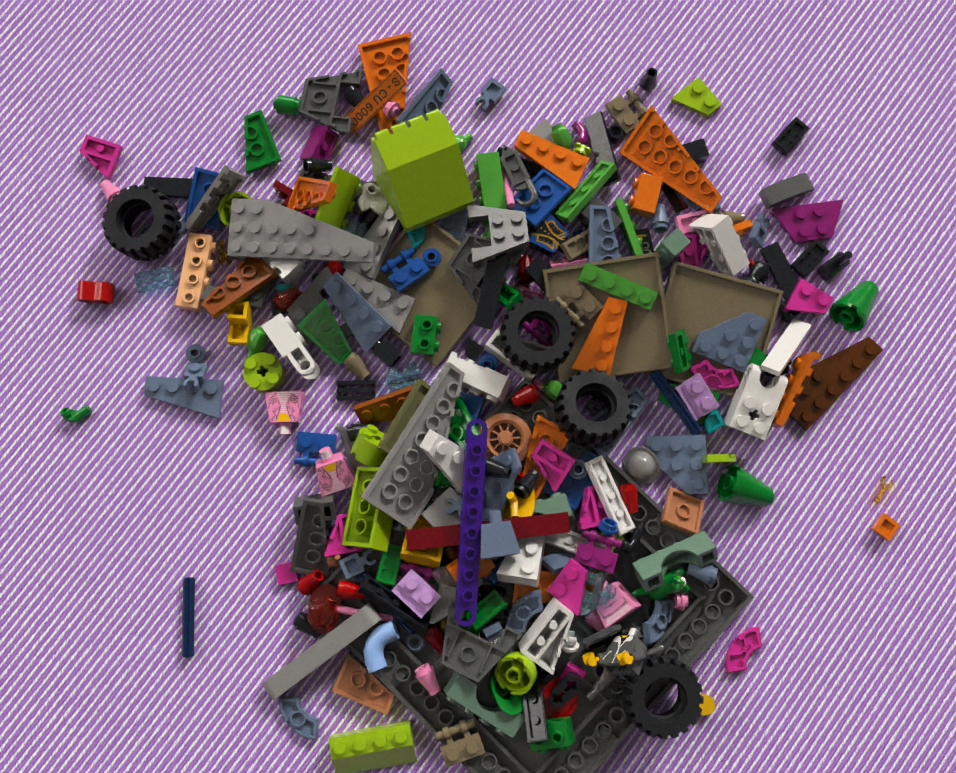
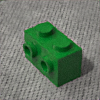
(425, 335)
(560, 735)

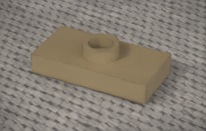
(575, 246)

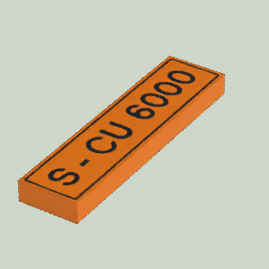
(377, 100)

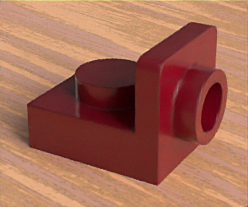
(282, 192)

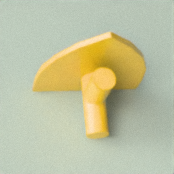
(519, 507)

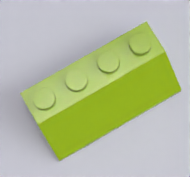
(343, 202)
(366, 524)
(373, 747)

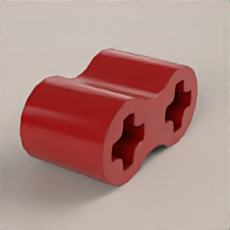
(95, 292)

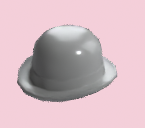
(641, 465)

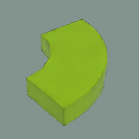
(719, 458)

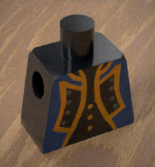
(548, 237)

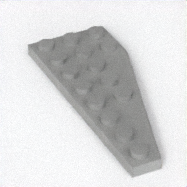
(277, 232)
(407, 474)

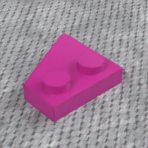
(101, 154)
(694, 252)
(808, 299)
(552, 462)
(591, 509)
(335, 543)
(570, 586)

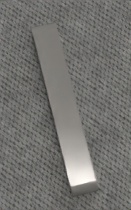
(321, 651)

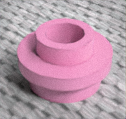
(391, 109)
(680, 601)

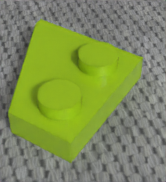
(698, 98)

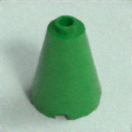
(855, 306)
(743, 488)

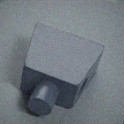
(498, 537)

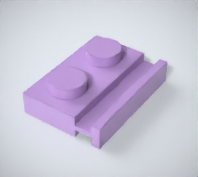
(697, 396)
(416, 593)

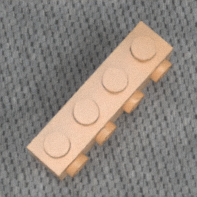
(196, 271)

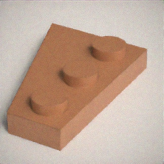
(362, 687)

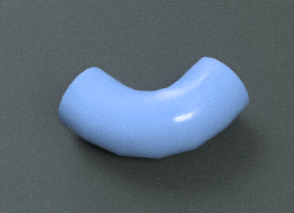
(375, 645)

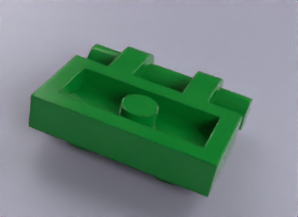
(680, 355)

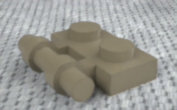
(622, 114)
(582, 300)
(462, 748)

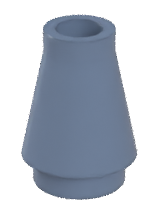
(660, 219)
(705, 574)

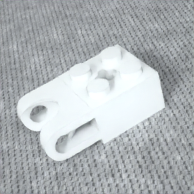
(291, 345)
(757, 399)

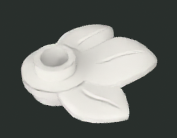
(374, 200)

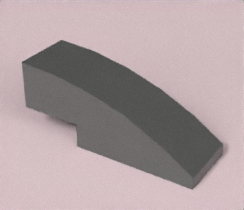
(785, 190)

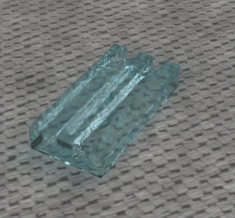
(139, 282)

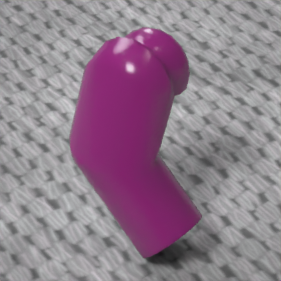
(582, 136)

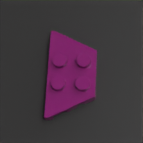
(809, 221)

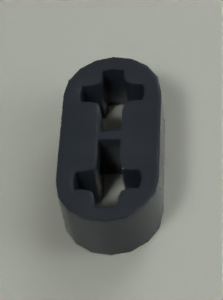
(568, 693)

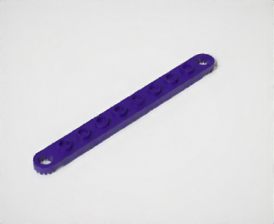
(471, 522)

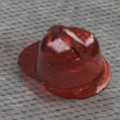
(322, 608)

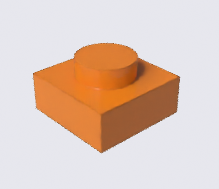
(743, 227)
(885, 527)

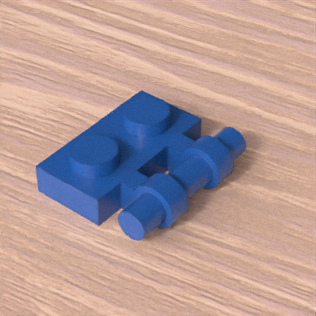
(408, 274)
(313, 442)

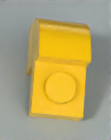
(240, 322)

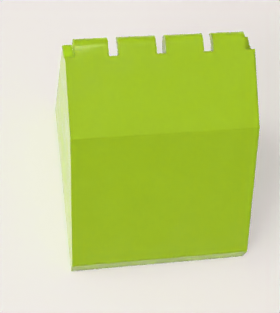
(421, 170)

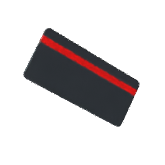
(676, 203)

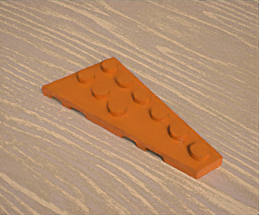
(379, 60)
(662, 155)

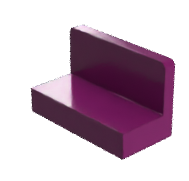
(320, 143)

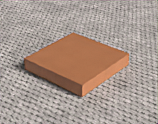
(682, 511)

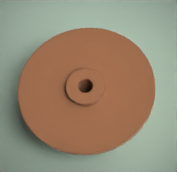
(507, 432)

